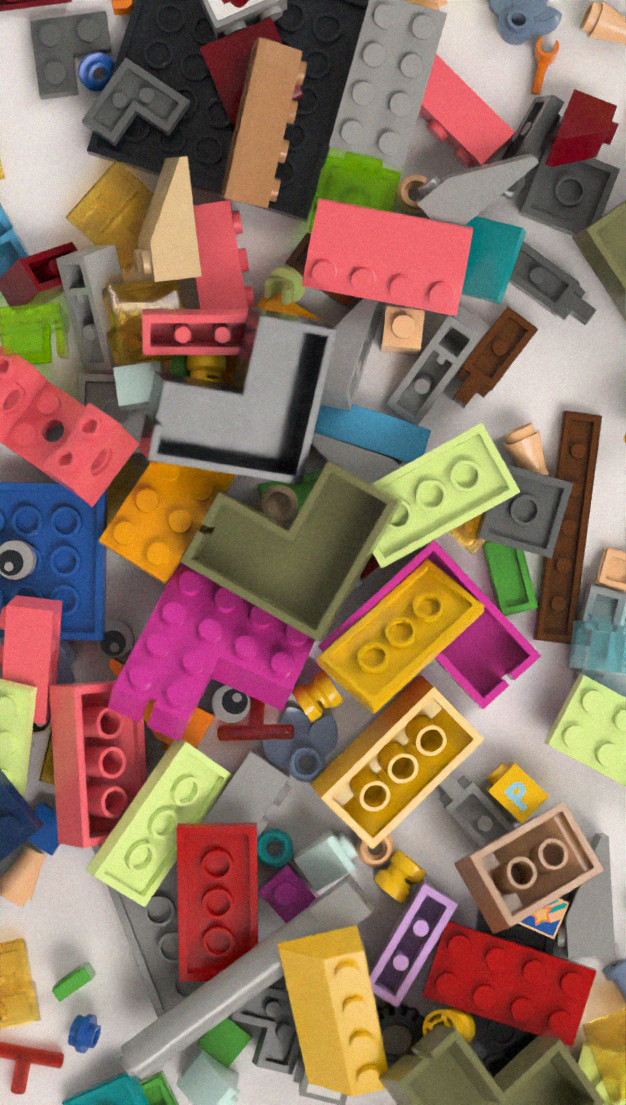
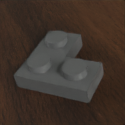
(59, 42)
(130, 94)
(278, 1039)

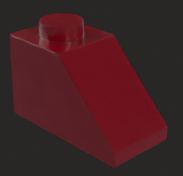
(582, 130)
(35, 277)

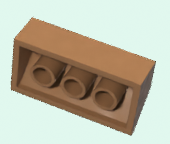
(261, 123)

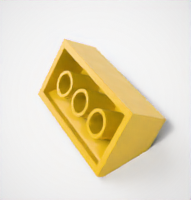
(396, 762)
(335, 1011)

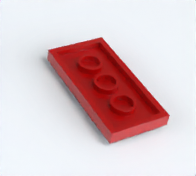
(215, 896)
(509, 982)

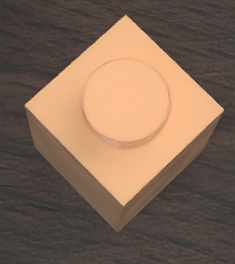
(402, 330)

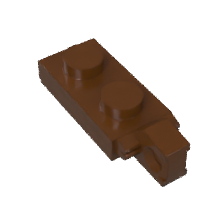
(493, 356)

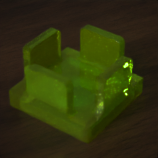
(357, 182)
(29, 329)

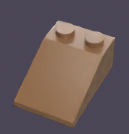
(528, 867)

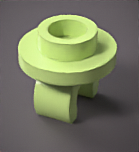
(286, 282)

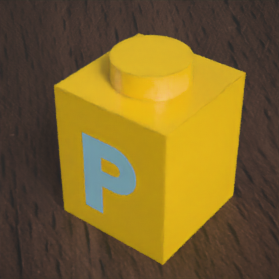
(515, 790)

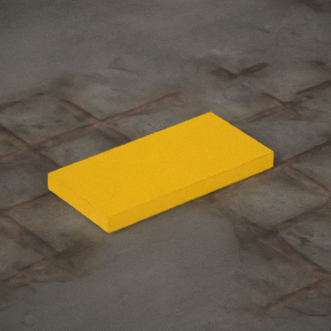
(400, 635)

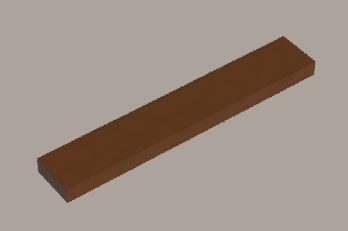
(563, 571)

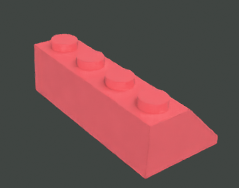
(387, 256)
(95, 761)

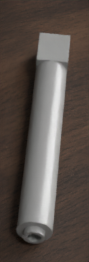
(241, 981)

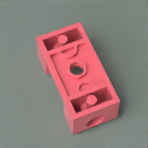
(92, 442)

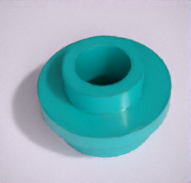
(286, 851)

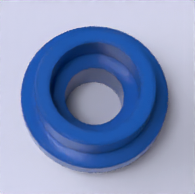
(89, 64)
(84, 1033)

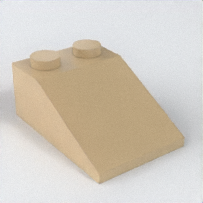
(168, 233)

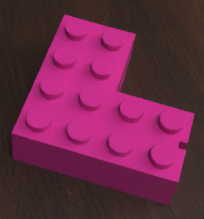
(203, 635)
(481, 651)

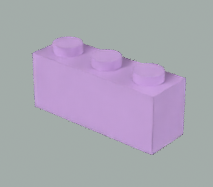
(410, 942)

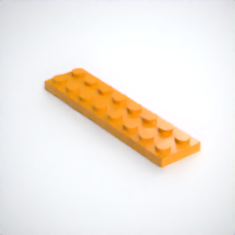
(173, 499)

